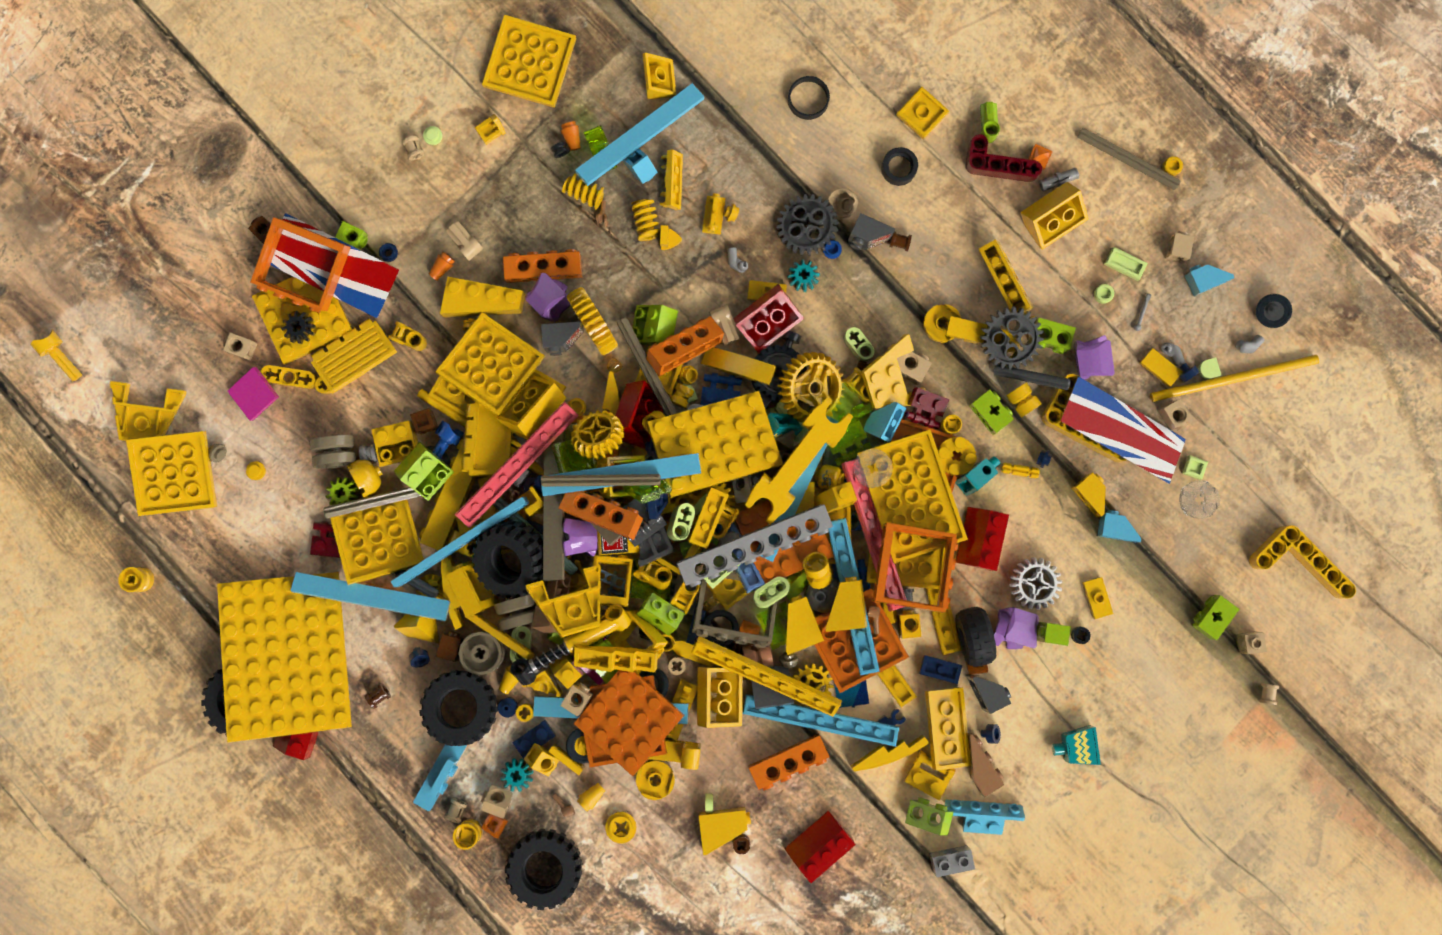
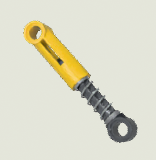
(613, 619)

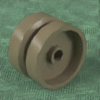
(332, 451)
(517, 612)
(472, 659)

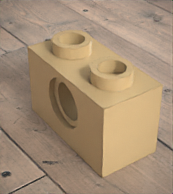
(920, 368)

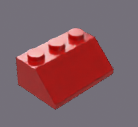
(768, 318)
(636, 403)
(985, 538)
(297, 745)
(819, 846)

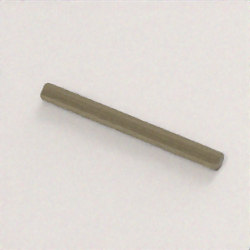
(1129, 159)
(646, 368)
(601, 480)
(370, 502)

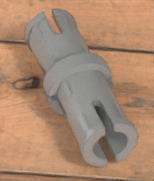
(1059, 179)

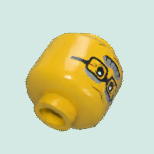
(829, 476)

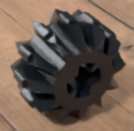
(295, 334)

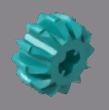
(797, 278)
(510, 777)

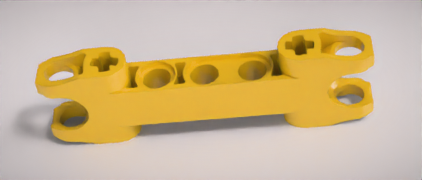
(778, 487)

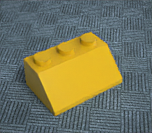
(1055, 214)
(531, 406)
(718, 697)

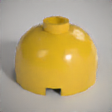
(365, 476)

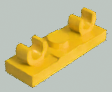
(672, 180)
(708, 518)
(684, 694)

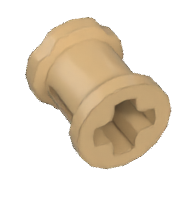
(413, 147)
(677, 671)
(1269, 694)
(456, 810)

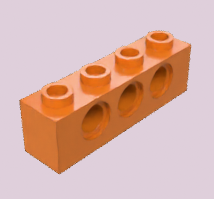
(513, 261)
(710, 337)
(626, 527)
(777, 760)

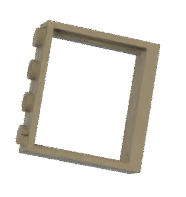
(724, 634)

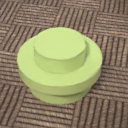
(432, 135)

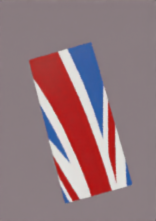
(363, 280)
(1123, 430)

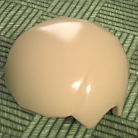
(843, 202)

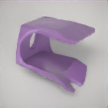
(548, 297)
(1094, 358)
(581, 537)
(1016, 628)

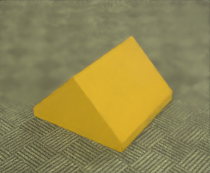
(659, 76)

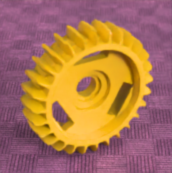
(592, 320)
(799, 388)

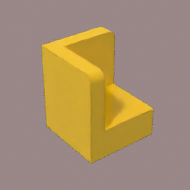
(536, 502)

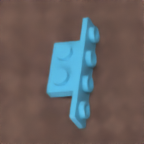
(438, 776)
(985, 816)

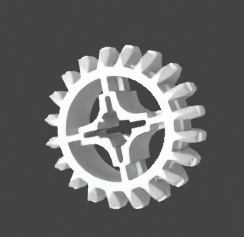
(1052, 586)

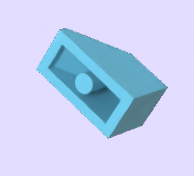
(640, 166)
(1205, 278)
(885, 421)
(1117, 527)

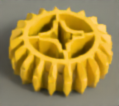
(601, 431)

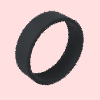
(808, 79)

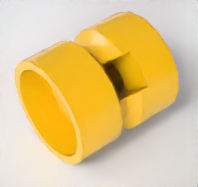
(1023, 399)
(817, 570)
(136, 579)
(467, 834)

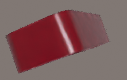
(1003, 163)

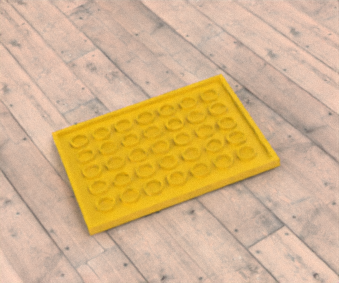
(281, 660)

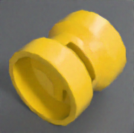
(681, 395)
(953, 422)

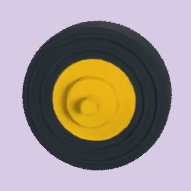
(576, 746)

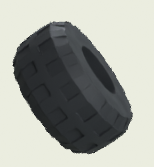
(976, 636)

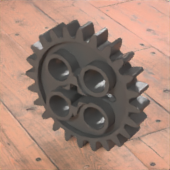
(811, 208)
(1024, 326)

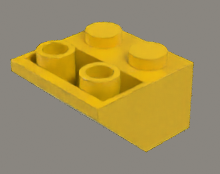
(394, 442)

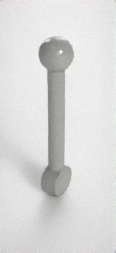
(1137, 327)

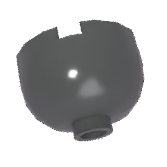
(823, 599)

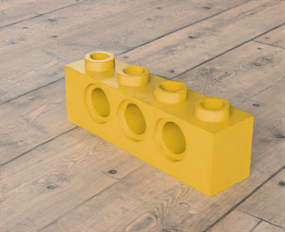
(1005, 276)

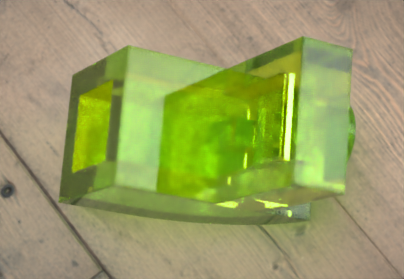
(596, 140)

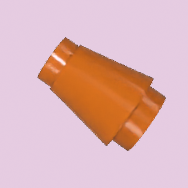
(571, 135)
(441, 265)

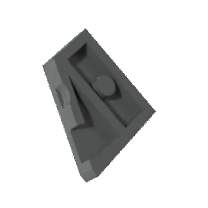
(655, 547)

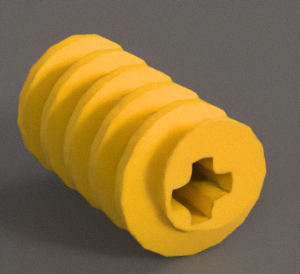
(581, 190)
(644, 219)

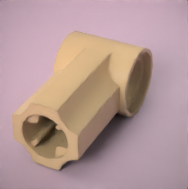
(466, 244)
(723, 318)

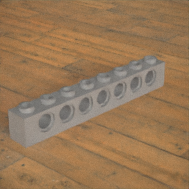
(821, 526)

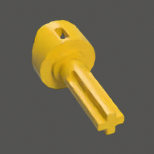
(50, 346)

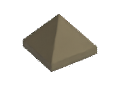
(786, 441)

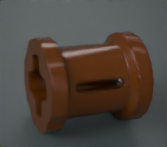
(900, 241)
(377, 696)
(741, 850)

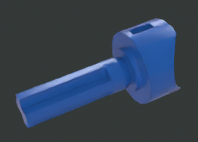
(447, 436)

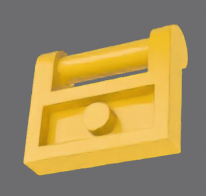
(926, 781)

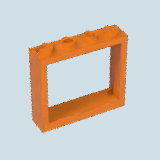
(267, 253)
(948, 565)

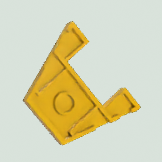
(884, 378)
(143, 421)
(572, 611)

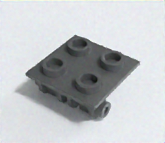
(648, 526)

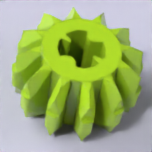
(341, 485)

